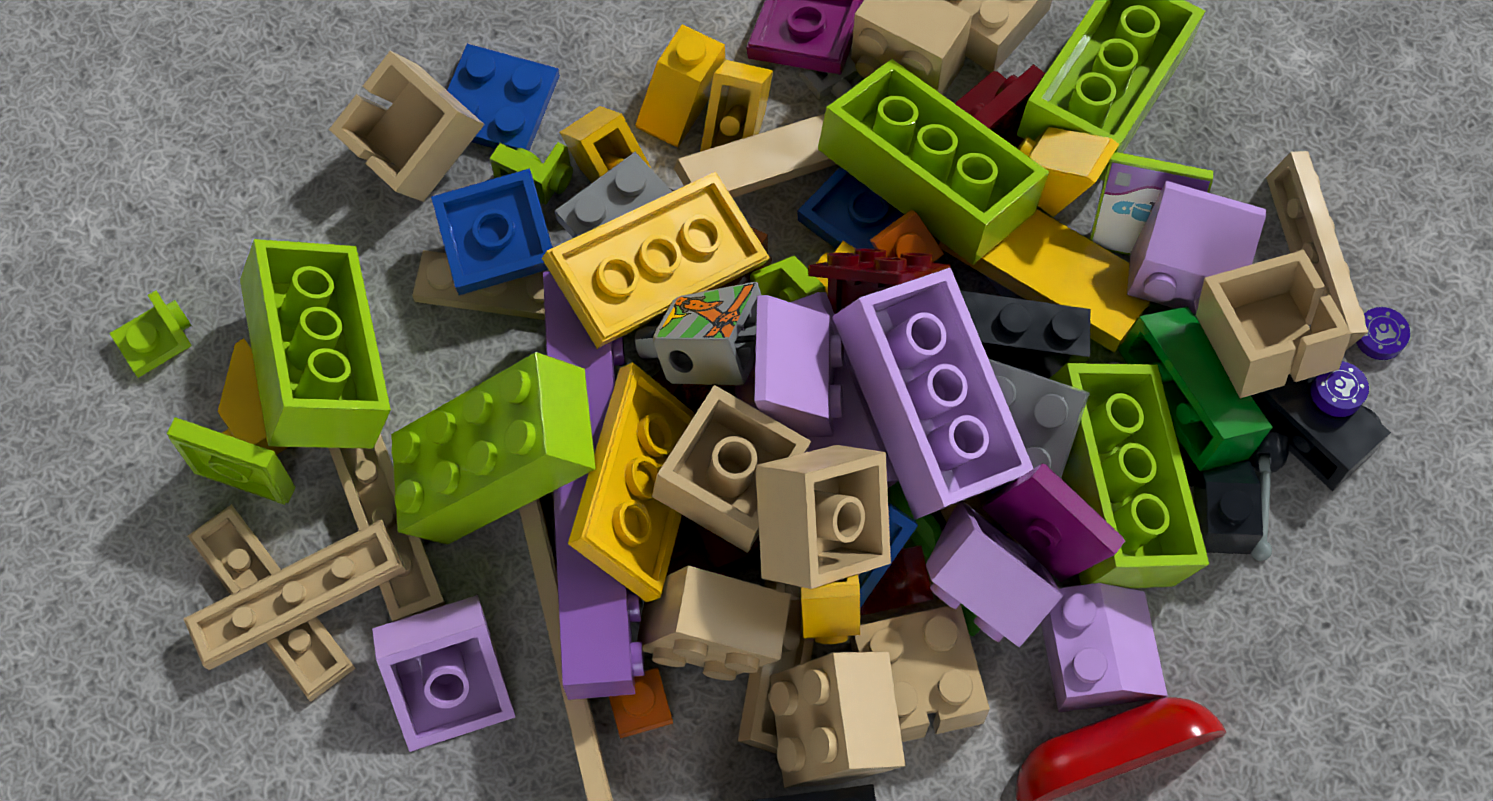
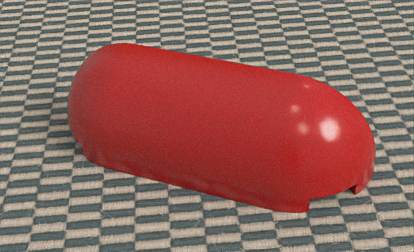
(1115, 747)

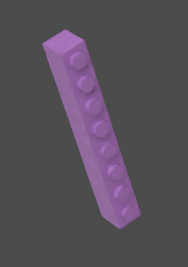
(592, 604)

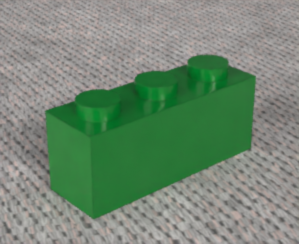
(1202, 402)

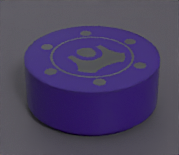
(1386, 333)
(1340, 391)

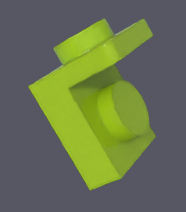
(548, 176)
(786, 280)
(153, 336)

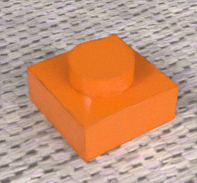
(907, 236)
(644, 709)

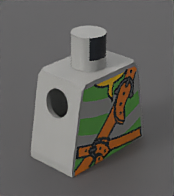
(705, 337)

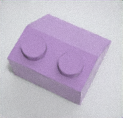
(1190, 239)
(797, 367)
(990, 577)
(1102, 648)
(442, 673)

